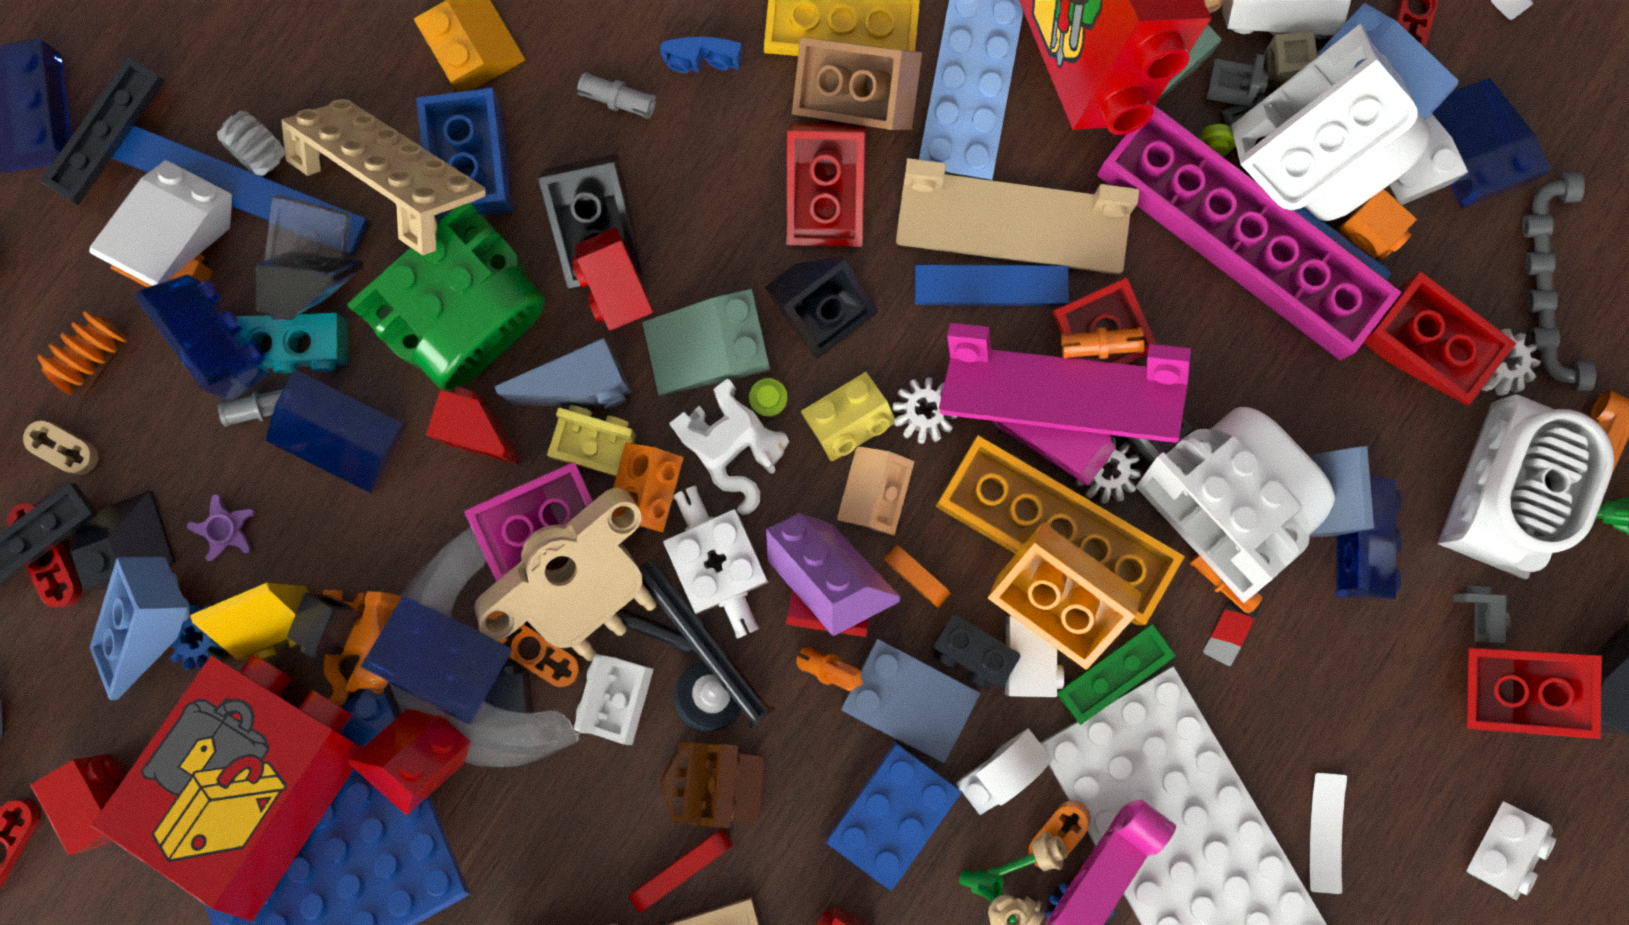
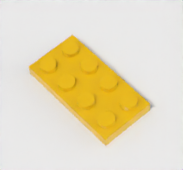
(847, 21)

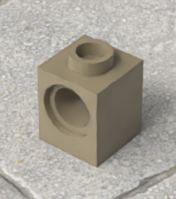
(1289, 55)

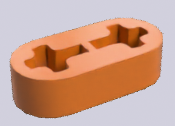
(917, 576)
(1056, 821)

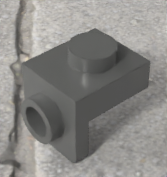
(1237, 82)
(1491, 618)

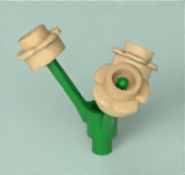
(1005, 909)

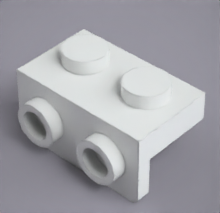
(613, 699)
(1512, 850)

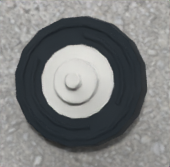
(703, 700)

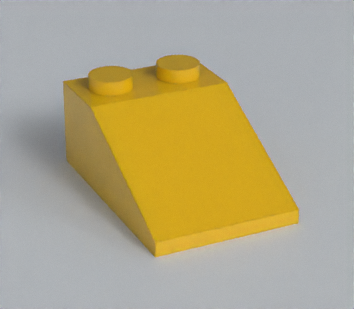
(253, 620)

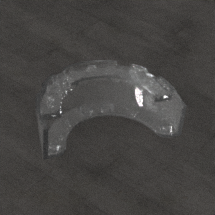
(495, 734)

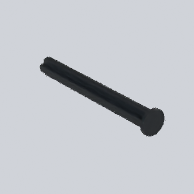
(704, 643)

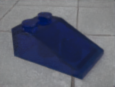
(1492, 142)
(436, 659)

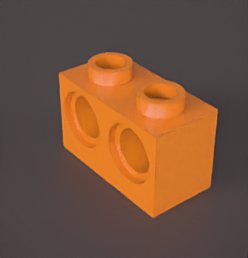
(651, 480)

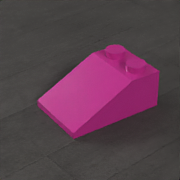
(512, 517)

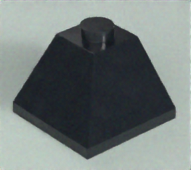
(821, 301)
(119, 530)

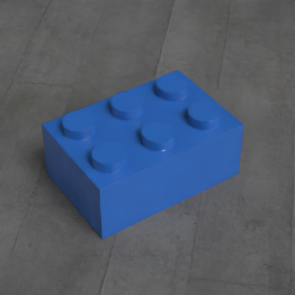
(470, 136)
(893, 816)

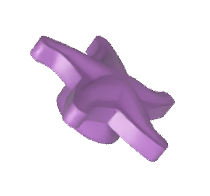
(223, 528)

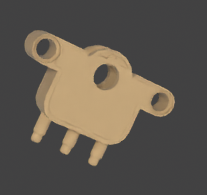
(582, 594)

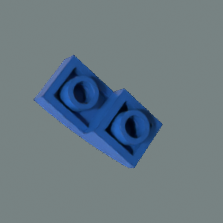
(689, 53)

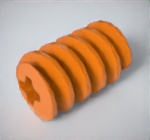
(80, 351)

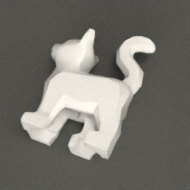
(726, 439)

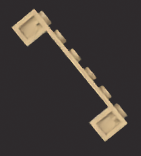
(385, 161)
(1014, 219)

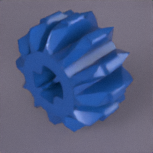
(188, 650)

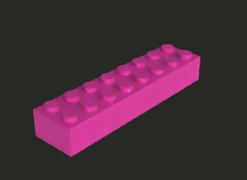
(1250, 235)

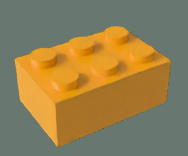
(1065, 596)

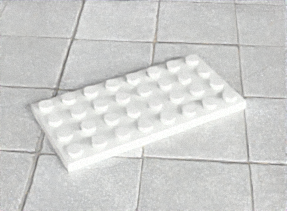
(1223, 855)

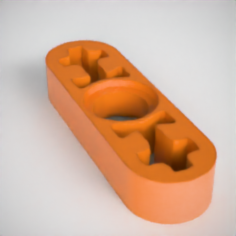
(548, 672)

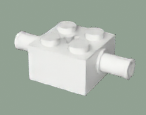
(692, 552)

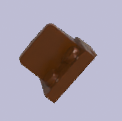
(713, 785)

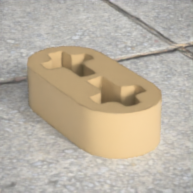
(56, 455)

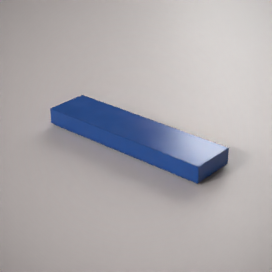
(991, 285)

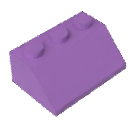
(827, 572)

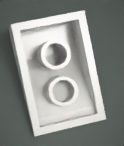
(1434, 170)
(164, 224)

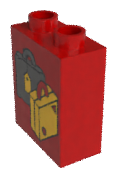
(231, 785)

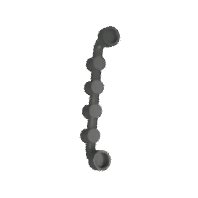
(1545, 299)

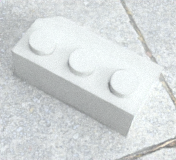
(1286, 16)

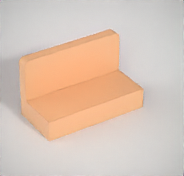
(875, 490)

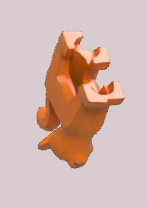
(374, 613)

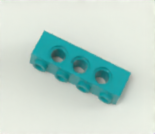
(327, 336)

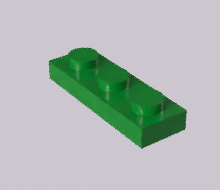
(1115, 674)

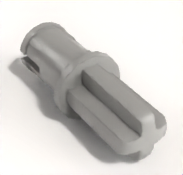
(248, 408)

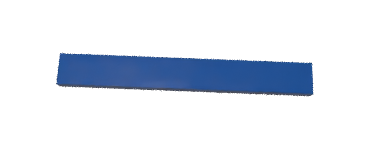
(249, 191)

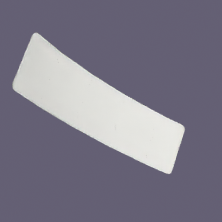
(1327, 833)

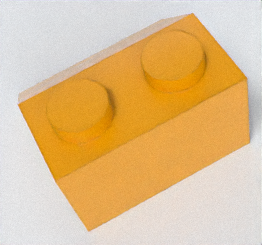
(469, 42)

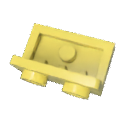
(849, 416)
(590, 441)

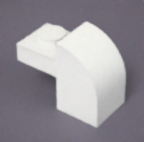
(1005, 773)

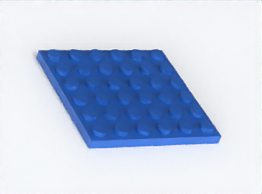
(365, 854)

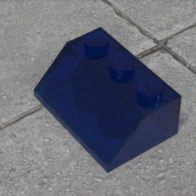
(31, 105)
(204, 335)
(333, 431)
(1368, 557)

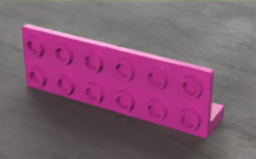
(1065, 391)

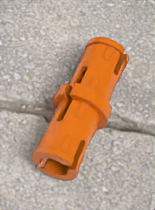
(1102, 343)

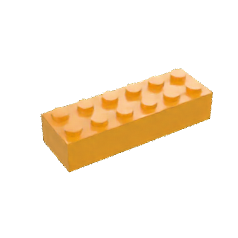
(1012, 499)

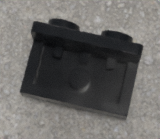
(975, 650)

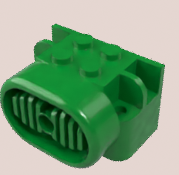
(453, 305)

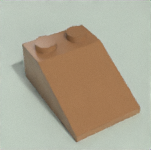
(856, 84)

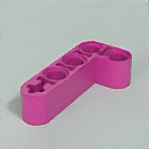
(1112, 865)

